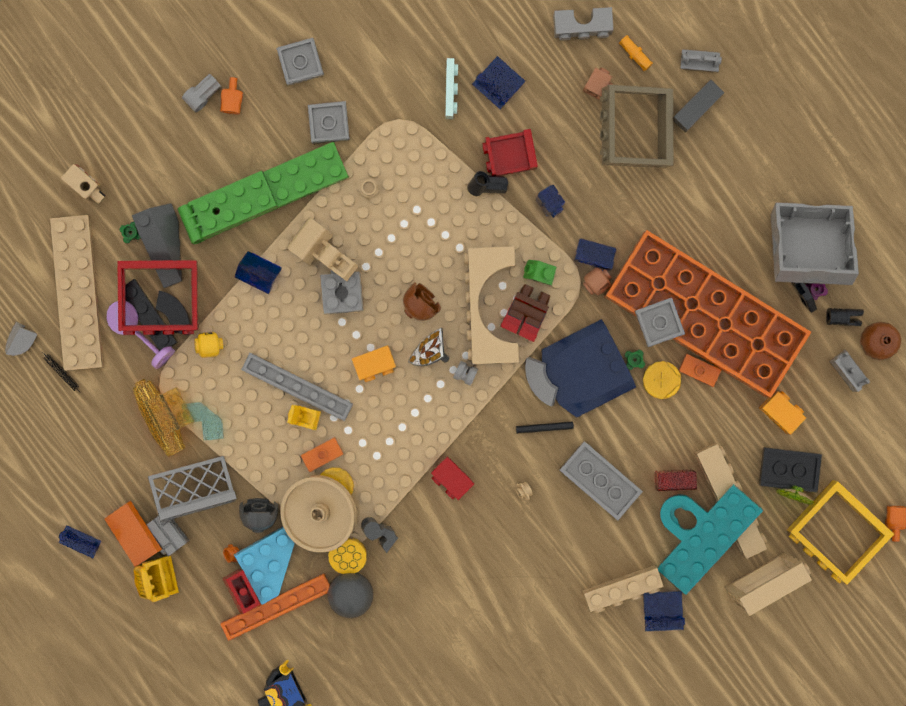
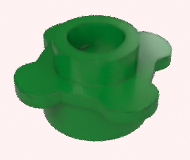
(125, 232)
(638, 363)

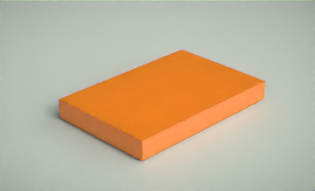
(132, 533)

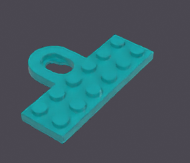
(708, 539)

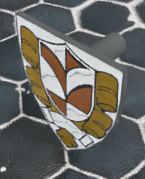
(430, 350)

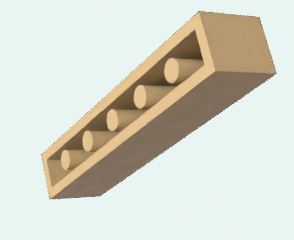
(720, 479)

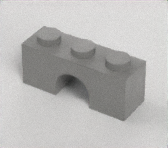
(566, 26)

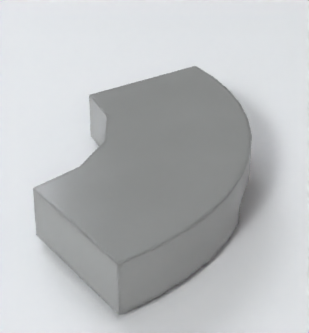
(539, 381)

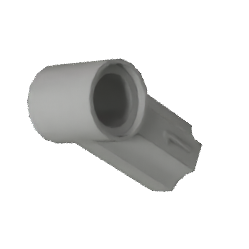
(197, 96)

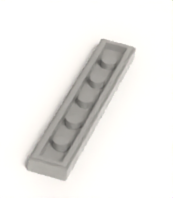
(297, 386)

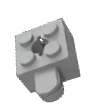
(341, 295)

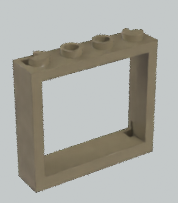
(665, 127)

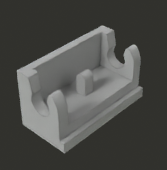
(849, 371)

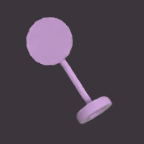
(132, 319)

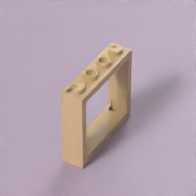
(768, 583)

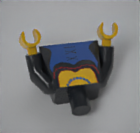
(282, 688)

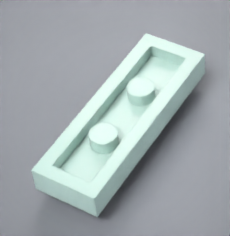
(451, 88)

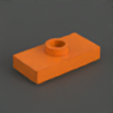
(699, 370)
(322, 454)

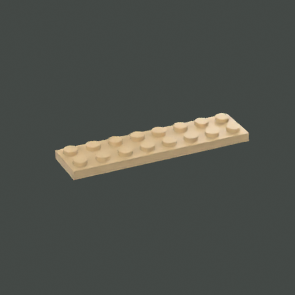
(76, 292)

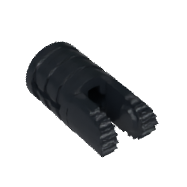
(842, 317)

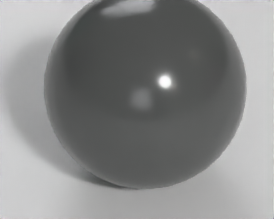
(350, 595)

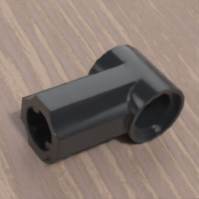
(484, 183)

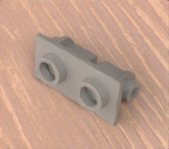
(700, 60)

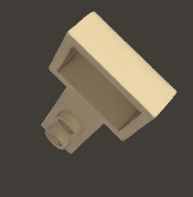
(312, 243)

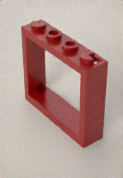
(122, 266)

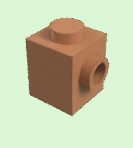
(599, 79)

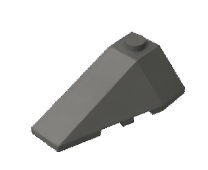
(160, 236)

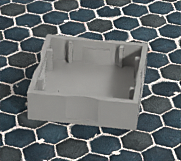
(814, 244)

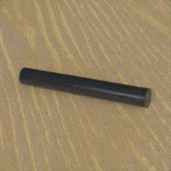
(544, 427)

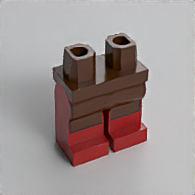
(526, 307)

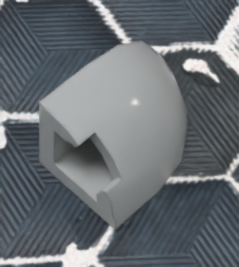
(19, 340)

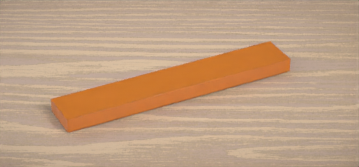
(276, 607)

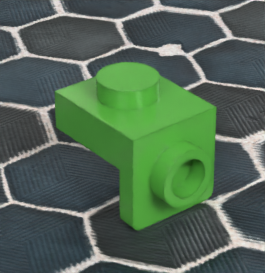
(539, 272)

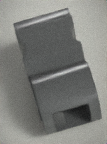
(374, 530)

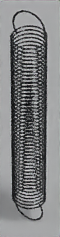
(66, 375)

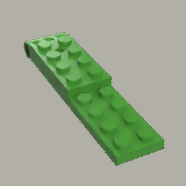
(262, 193)

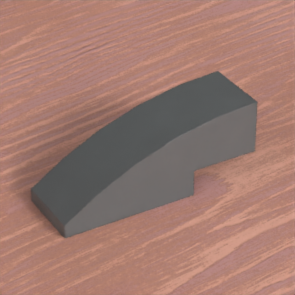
(697, 106)

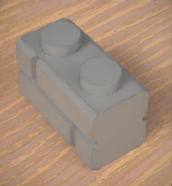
(167, 535)

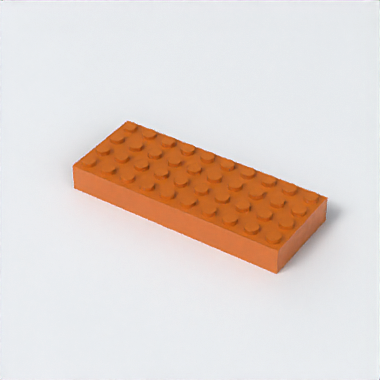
(716, 315)

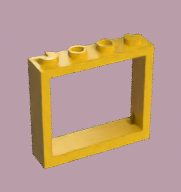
(823, 562)

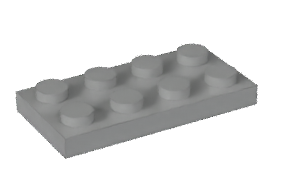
(600, 480)

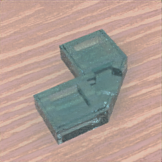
(211, 423)

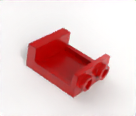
(510, 153)

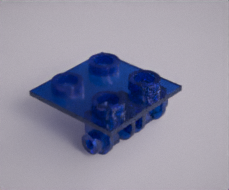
(498, 82)
(663, 611)

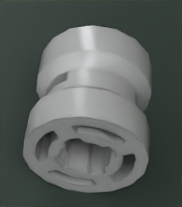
(461, 373)

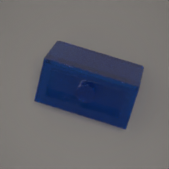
(595, 254)
(257, 272)

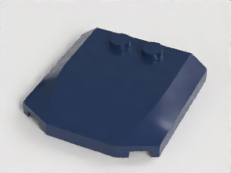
(587, 369)

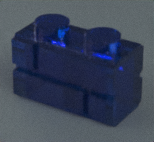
(550, 201)

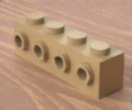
(623, 588)

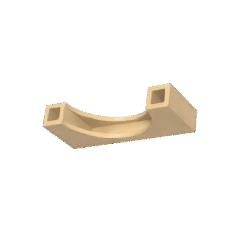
(482, 265)

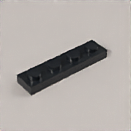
(148, 314)

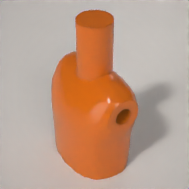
(231, 98)
(896, 520)

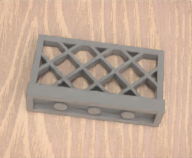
(196, 505)

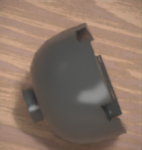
(258, 514)

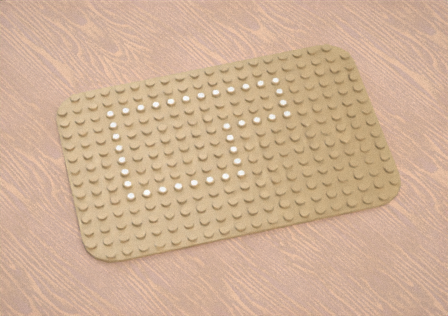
(398, 237)

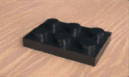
(790, 468)

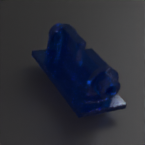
(79, 541)

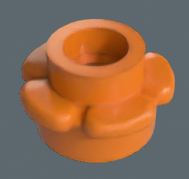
(229, 553)

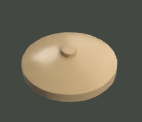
(318, 513)

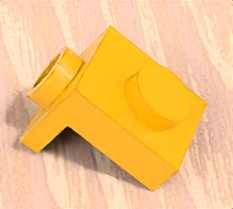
(303, 417)

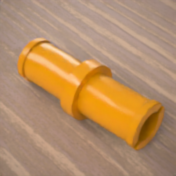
(635, 53)

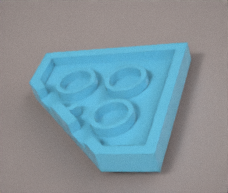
(266, 563)

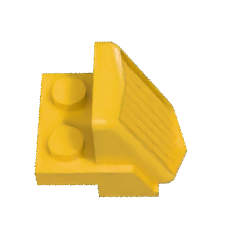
(156, 579)

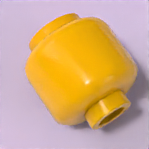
(208, 344)

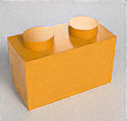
(374, 363)
(783, 412)

